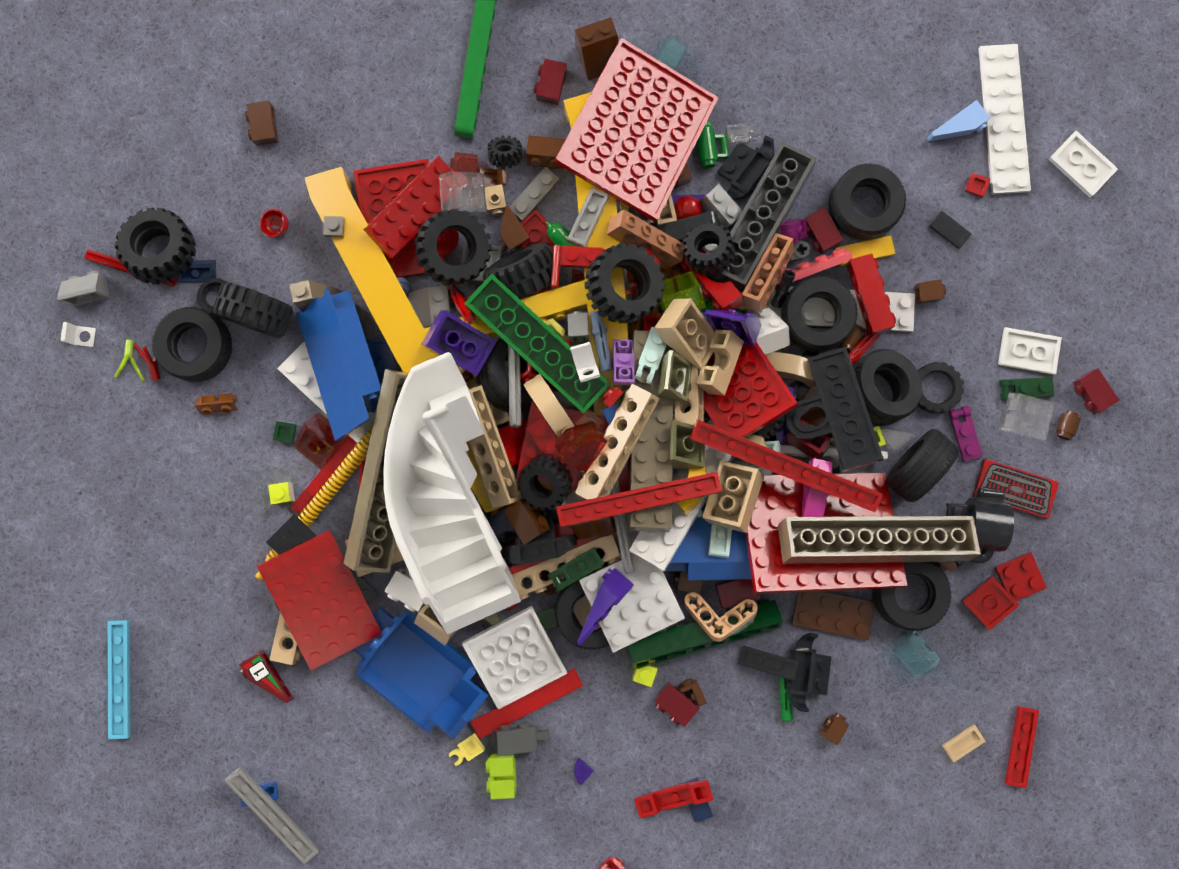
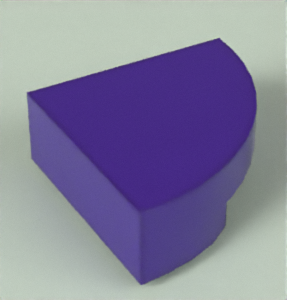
(582, 771)

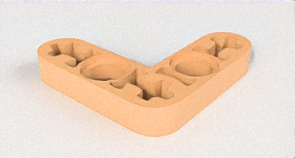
(722, 622)

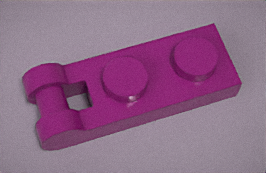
(965, 434)

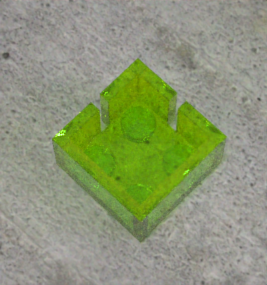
(687, 288)

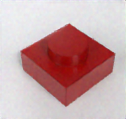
(977, 185)

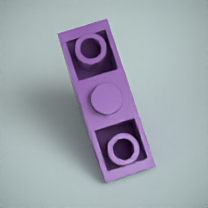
(623, 362)

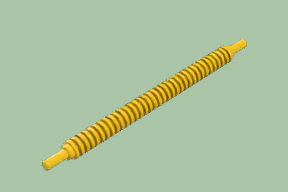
(332, 485)

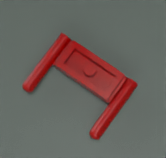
(572, 257)

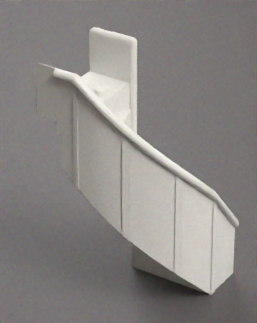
(431, 503)

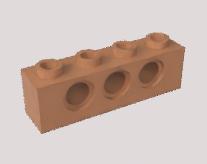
(631, 229)
(768, 272)

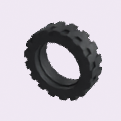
(957, 388)

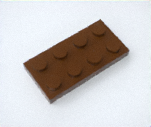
(834, 613)

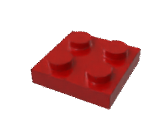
(1021, 576)
(990, 602)

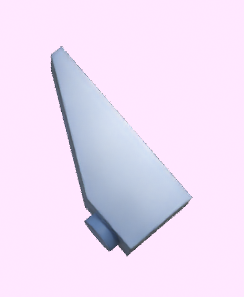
(964, 123)

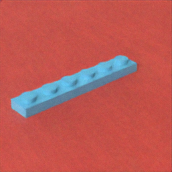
(119, 679)

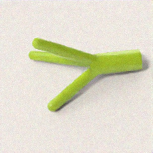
(128, 355)

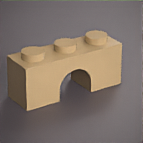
(726, 348)

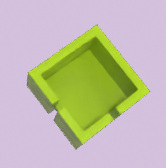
(502, 778)

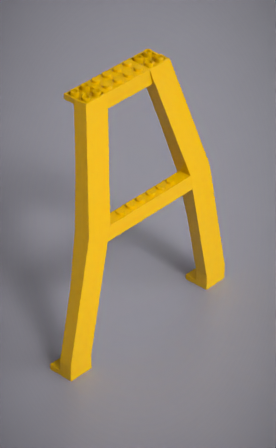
(394, 312)

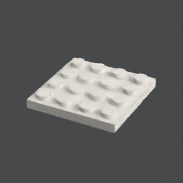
(642, 610)
(514, 657)

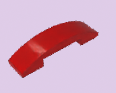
(673, 797)

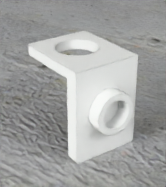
(71, 333)
(584, 361)

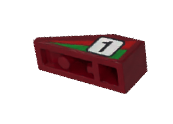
(263, 674)

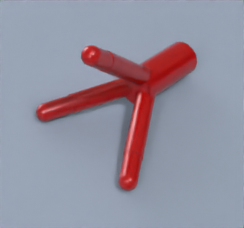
(152, 363)

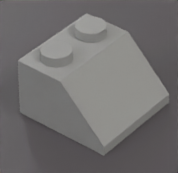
(84, 289)
(428, 303)

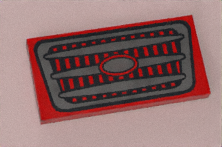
(1021, 489)

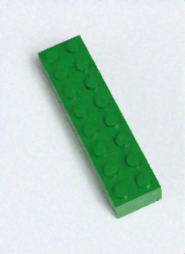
(534, 341)

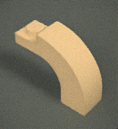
(792, 367)
(548, 404)

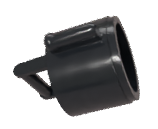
(992, 522)

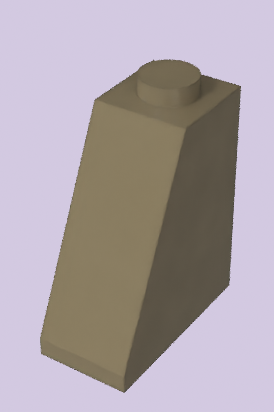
(307, 291)

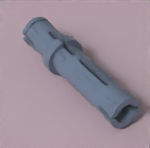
(599, 332)

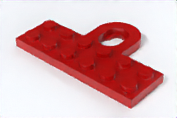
(409, 211)

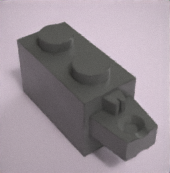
(518, 739)

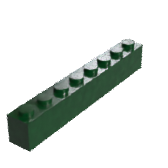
(692, 638)

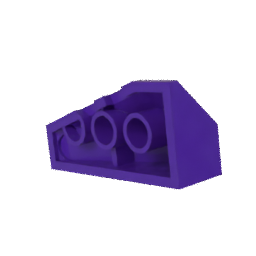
(610, 593)

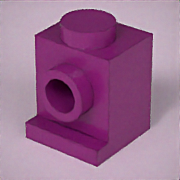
(794, 229)

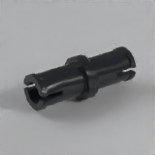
(782, 288)

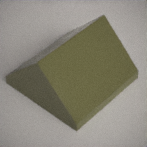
(674, 377)
(683, 450)

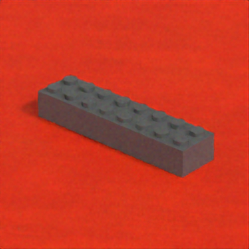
(766, 212)

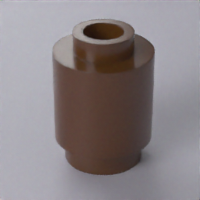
(1068, 425)

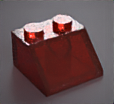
(317, 441)
(581, 445)

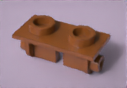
(208, 405)

